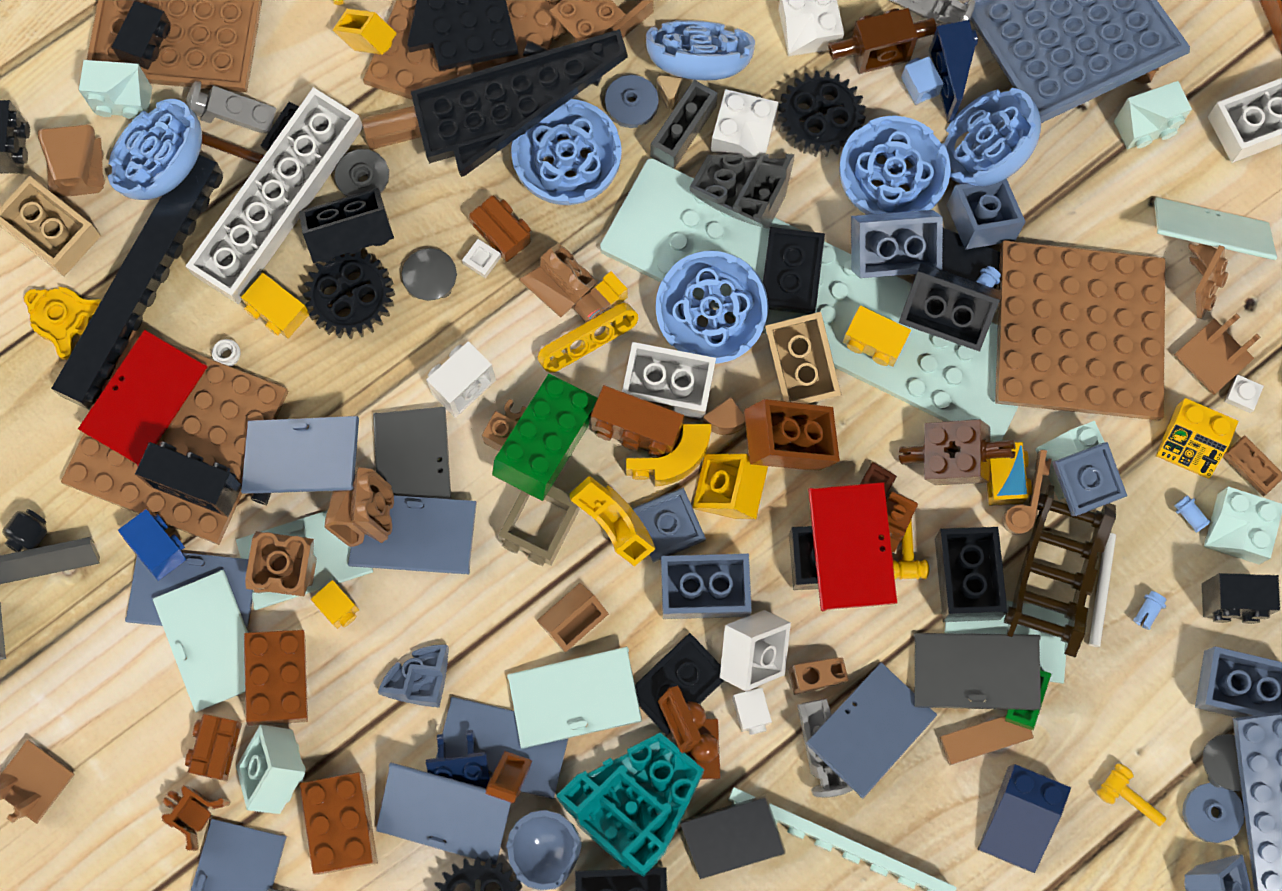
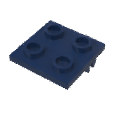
(466, 769)

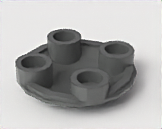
(429, 274)
(1222, 762)

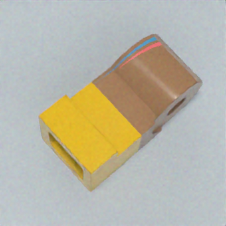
(602, 297)

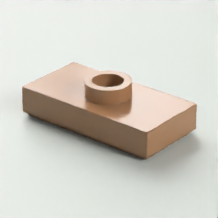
(1253, 465)

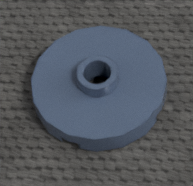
(631, 113)
(1200, 820)

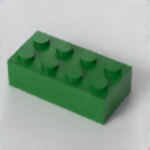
(544, 437)

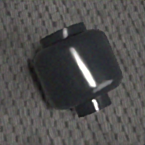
(24, 531)

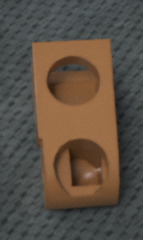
(817, 675)

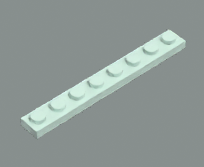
(852, 850)

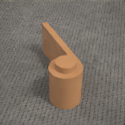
(1021, 518)

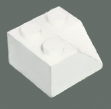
(810, 25)
(744, 125)
(461, 378)
(755, 650)

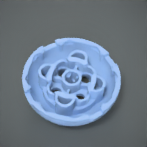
(699, 49)
(586, 129)
(897, 140)
(999, 140)
(156, 151)
(679, 309)

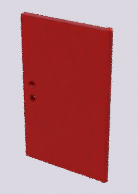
(145, 400)
(849, 547)

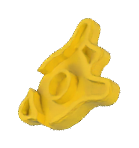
(59, 316)

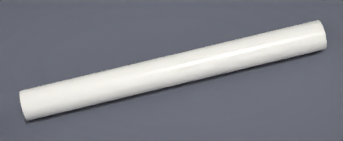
(1102, 592)

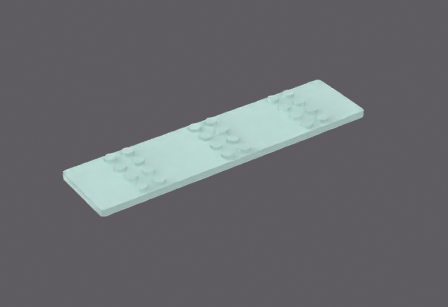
(947, 380)

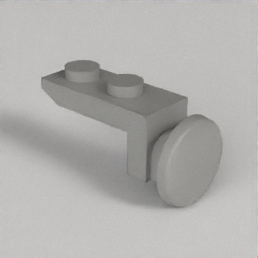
(941, 10)
(230, 108)
(812, 717)

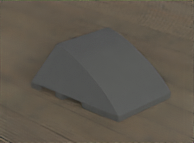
(744, 187)

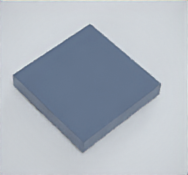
(1089, 479)
(670, 523)

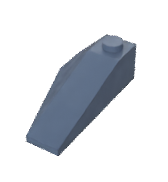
(1219, 875)

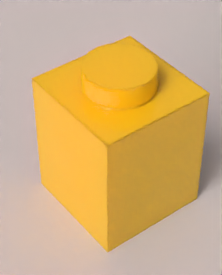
(335, 605)

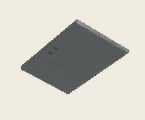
(409, 452)
(977, 669)

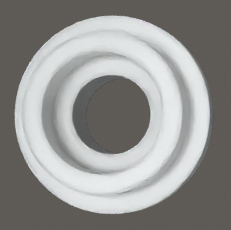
(223, 345)

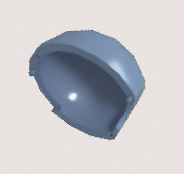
(543, 849)

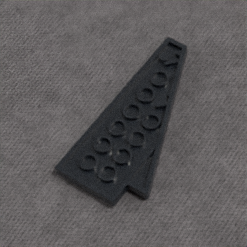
(462, 31)
(494, 106)

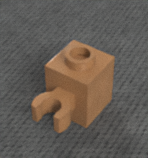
(501, 426)

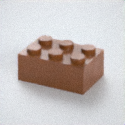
(636, 423)
(791, 435)
(275, 677)
(338, 823)

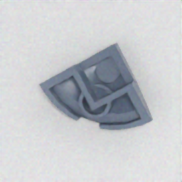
(419, 678)

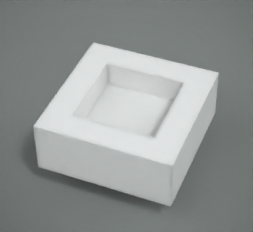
(481, 258)
(1244, 393)

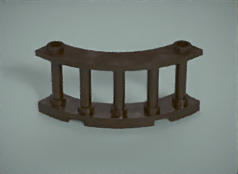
(1083, 582)

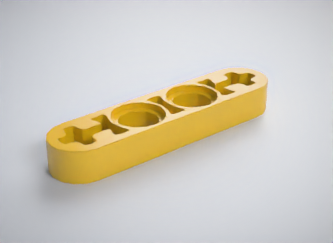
(589, 340)

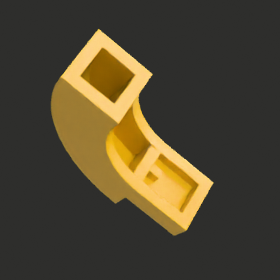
(676, 464)
(617, 519)

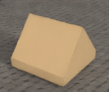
(669, 89)

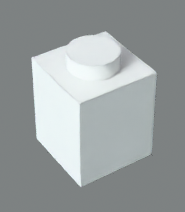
(752, 711)

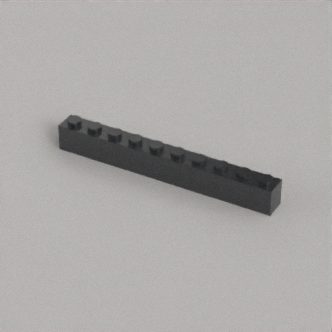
(136, 285)

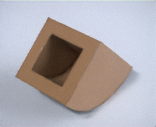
(725, 418)

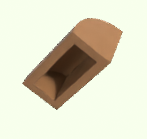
(391, 127)
(573, 617)

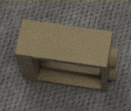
(538, 555)

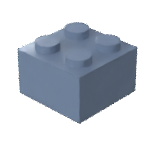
(985, 214)

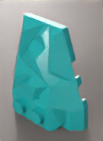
(634, 801)

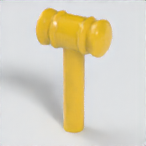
(909, 567)
(1117, 785)

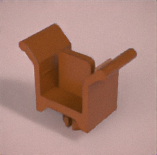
(899, 516)
(190, 813)

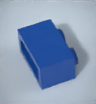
(152, 544)

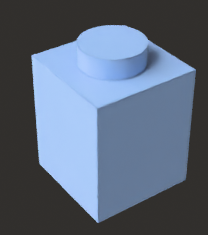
(922, 79)

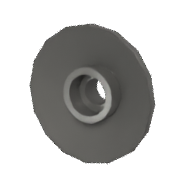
(357, 164)

